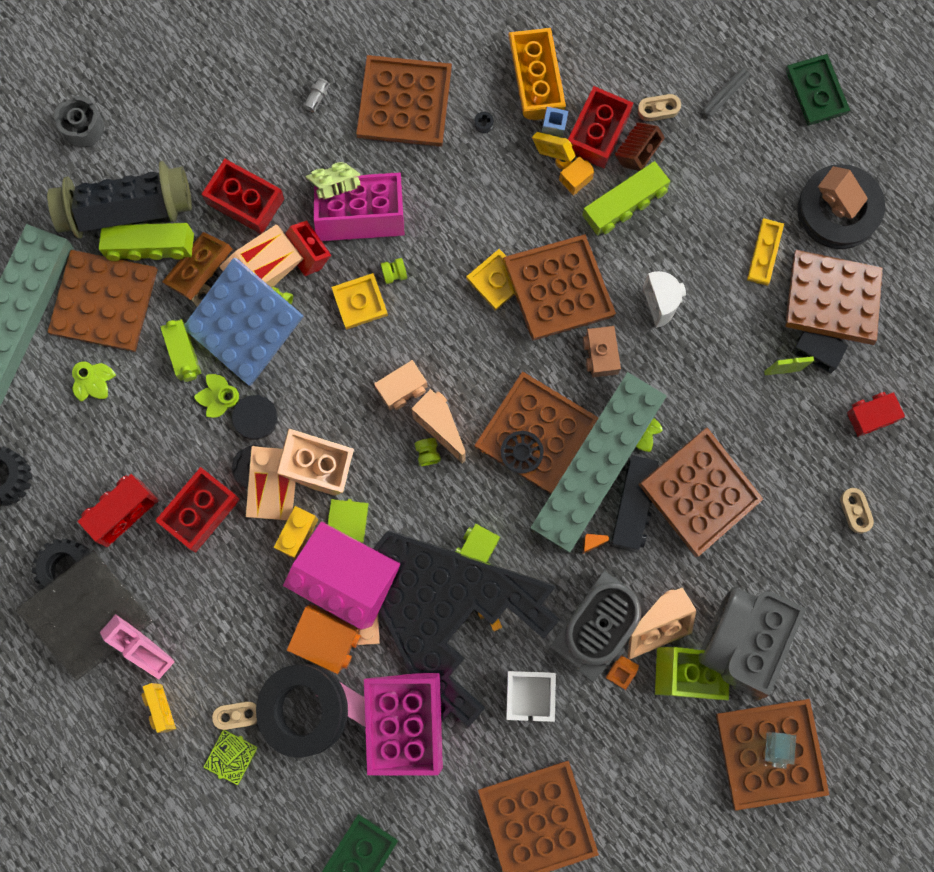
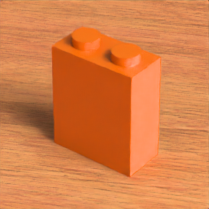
(324, 639)

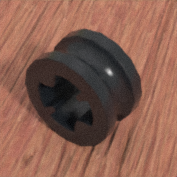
(489, 126)

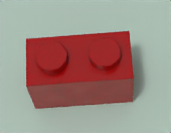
(309, 247)
(875, 414)

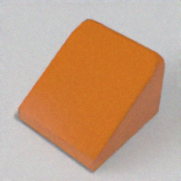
(593, 541)
(622, 672)

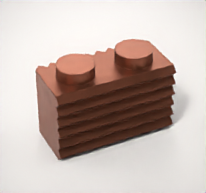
(639, 146)

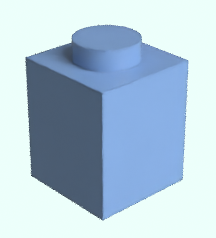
(554, 122)

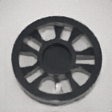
(522, 452)

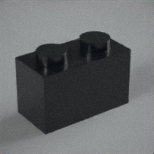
(825, 350)

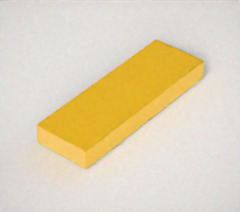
(765, 252)

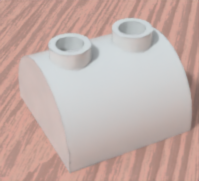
(663, 296)

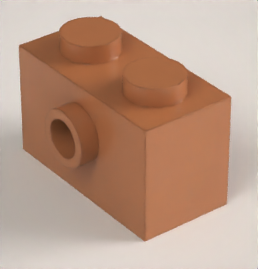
(842, 192)
(602, 351)

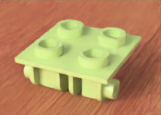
(327, 180)

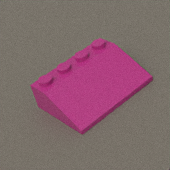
(365, 212)
(342, 576)
(403, 724)

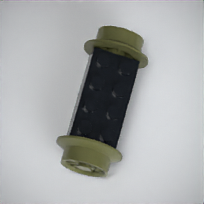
(119, 200)

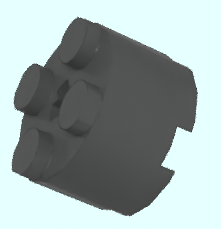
(79, 121)

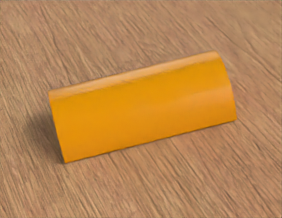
(536, 72)

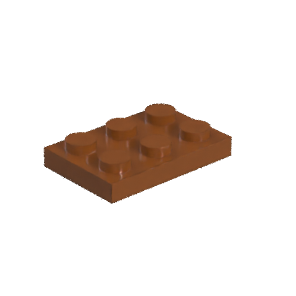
(194, 271)

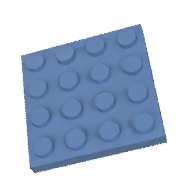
(242, 321)

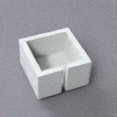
(530, 696)

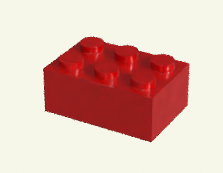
(599, 126)
(243, 196)
(117, 510)
(197, 510)

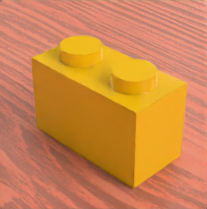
(296, 532)

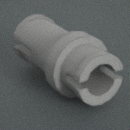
(318, 91)

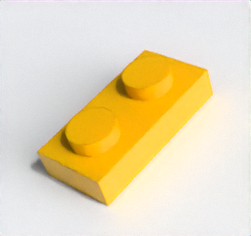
(553, 146)

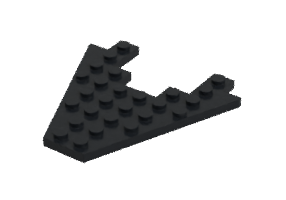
(435, 597)

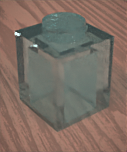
(780, 749)

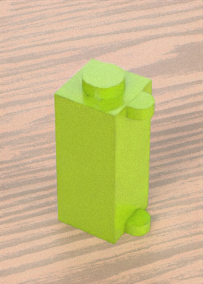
(181, 350)

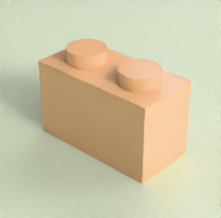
(401, 386)

